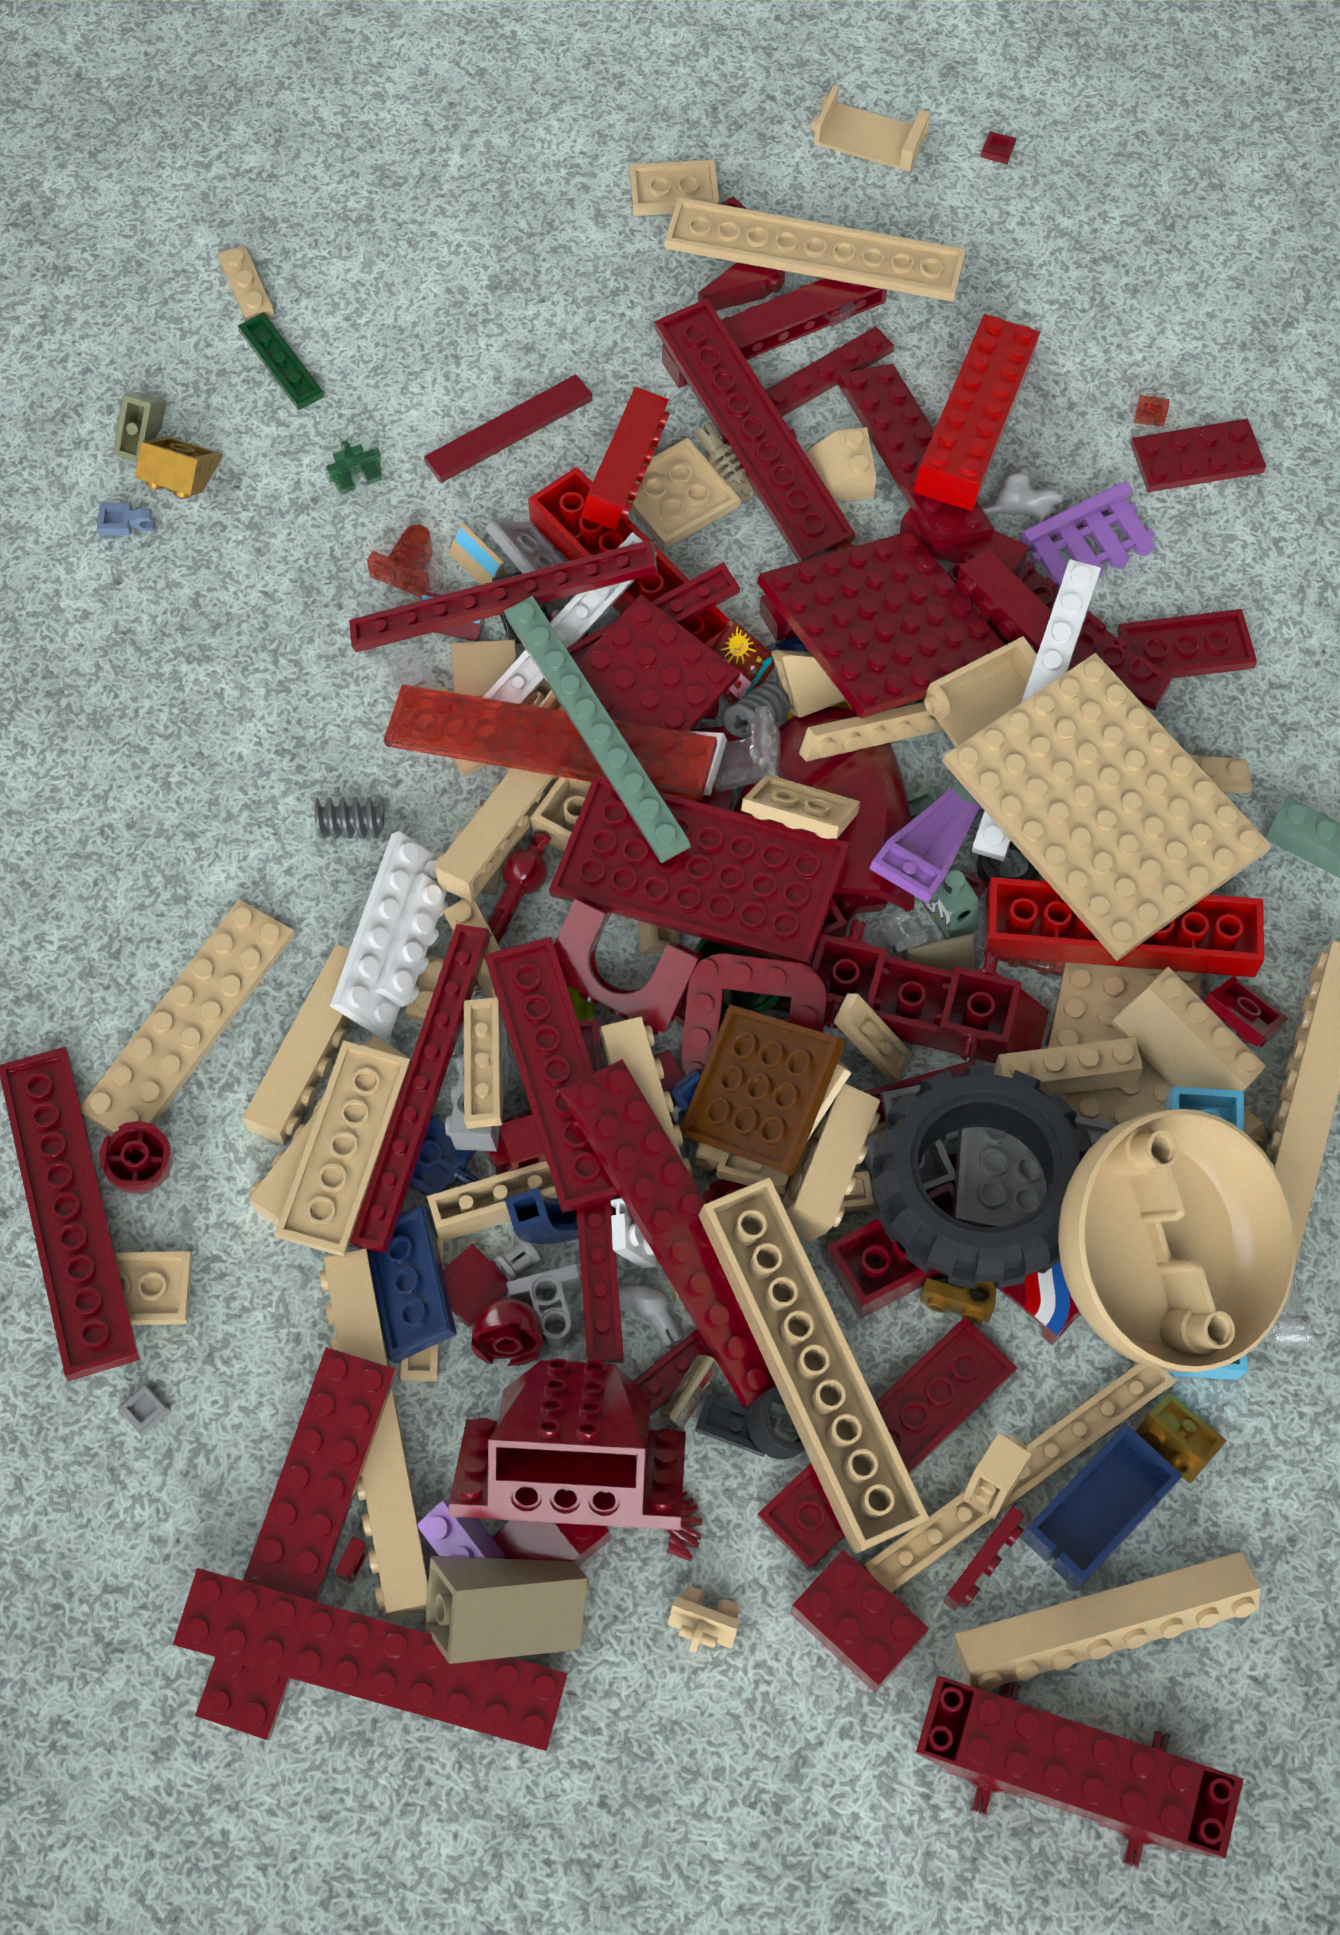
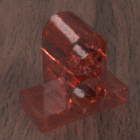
(407, 556)

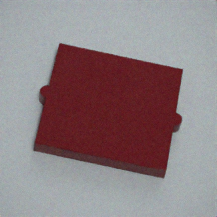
(472, 1284)

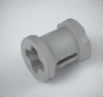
(523, 1249)

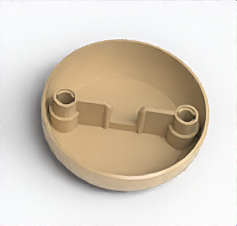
(1178, 1240)

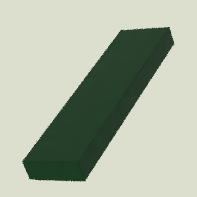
(281, 361)

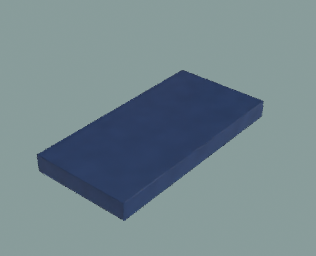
(412, 1287)

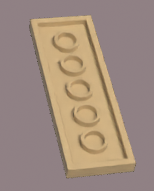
(342, 1149)

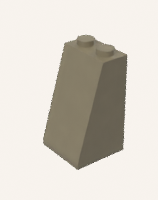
(504, 1607)

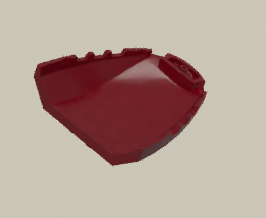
(861, 775)

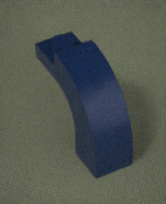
(540, 1218)

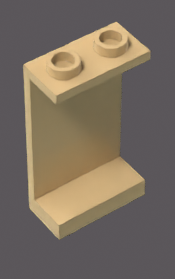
(868, 133)

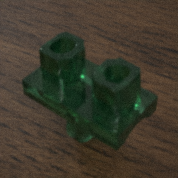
(353, 461)

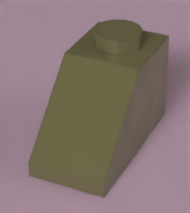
(138, 421)

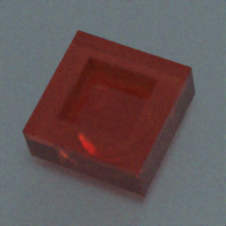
(1151, 410)

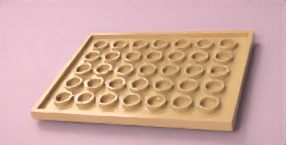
(1106, 805)

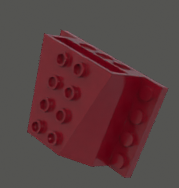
(571, 1452)

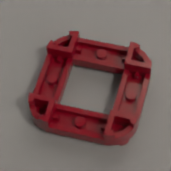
(749, 975)

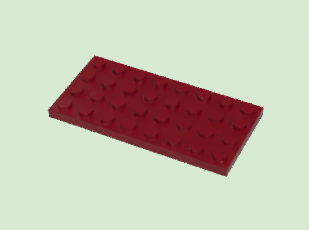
(735, 885)

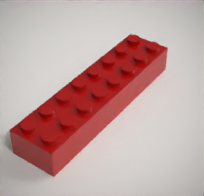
(976, 412)
(557, 516)
(1211, 937)

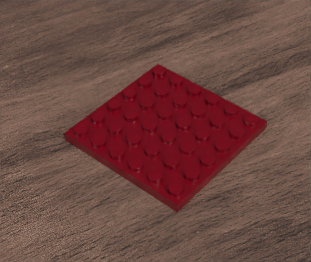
(880, 620)

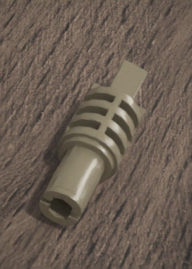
(725, 462)

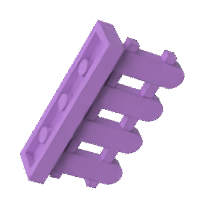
(1090, 515)

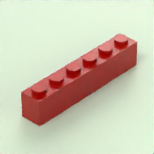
(625, 459)

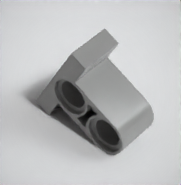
(554, 1310)

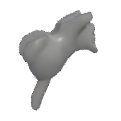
(1020, 498)

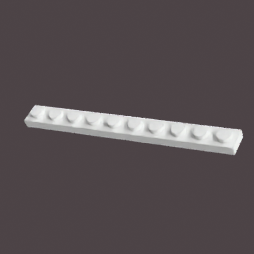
(1051, 663)

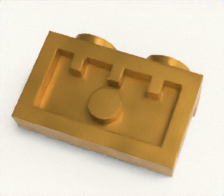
(1180, 1436)

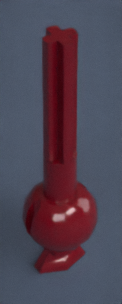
(523, 874)

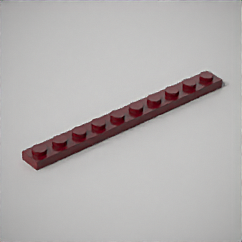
(496, 596)
(420, 1089)
(597, 1256)

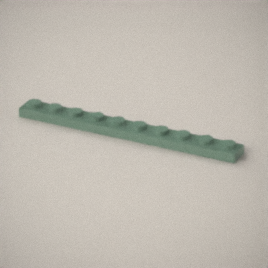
(597, 730)

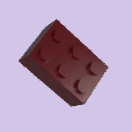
(859, 1620)

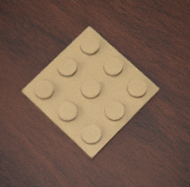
(681, 494)

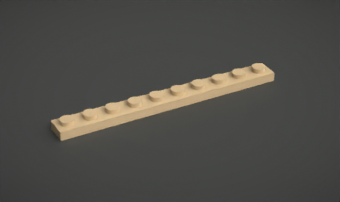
(1049, 1453)

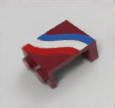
(1046, 1301)

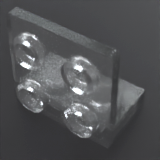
(752, 757)

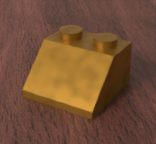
(176, 465)

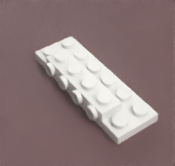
(392, 938)

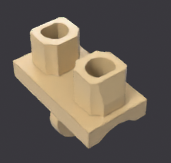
(702, 1623)

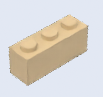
(997, 1475)

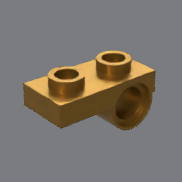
(944, 1297)

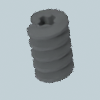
(742, 713)
(349, 818)

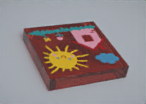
(745, 655)

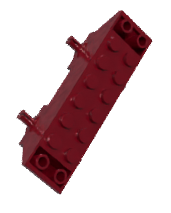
(928, 1006)
(1079, 1770)

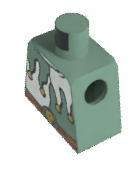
(954, 900)

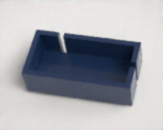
(1101, 1506)

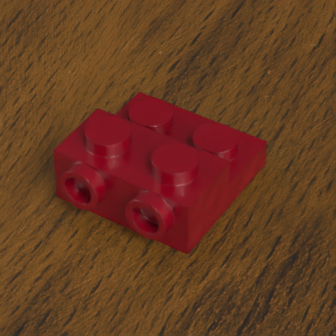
(1245, 1012)

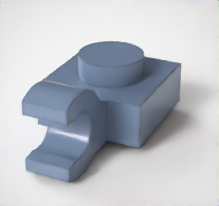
(120, 517)

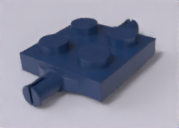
(440, 1163)

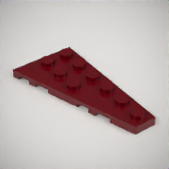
(1135, 672)

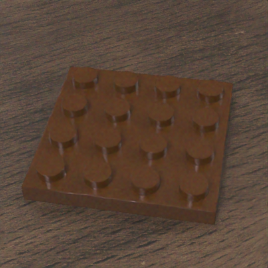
(762, 1089)

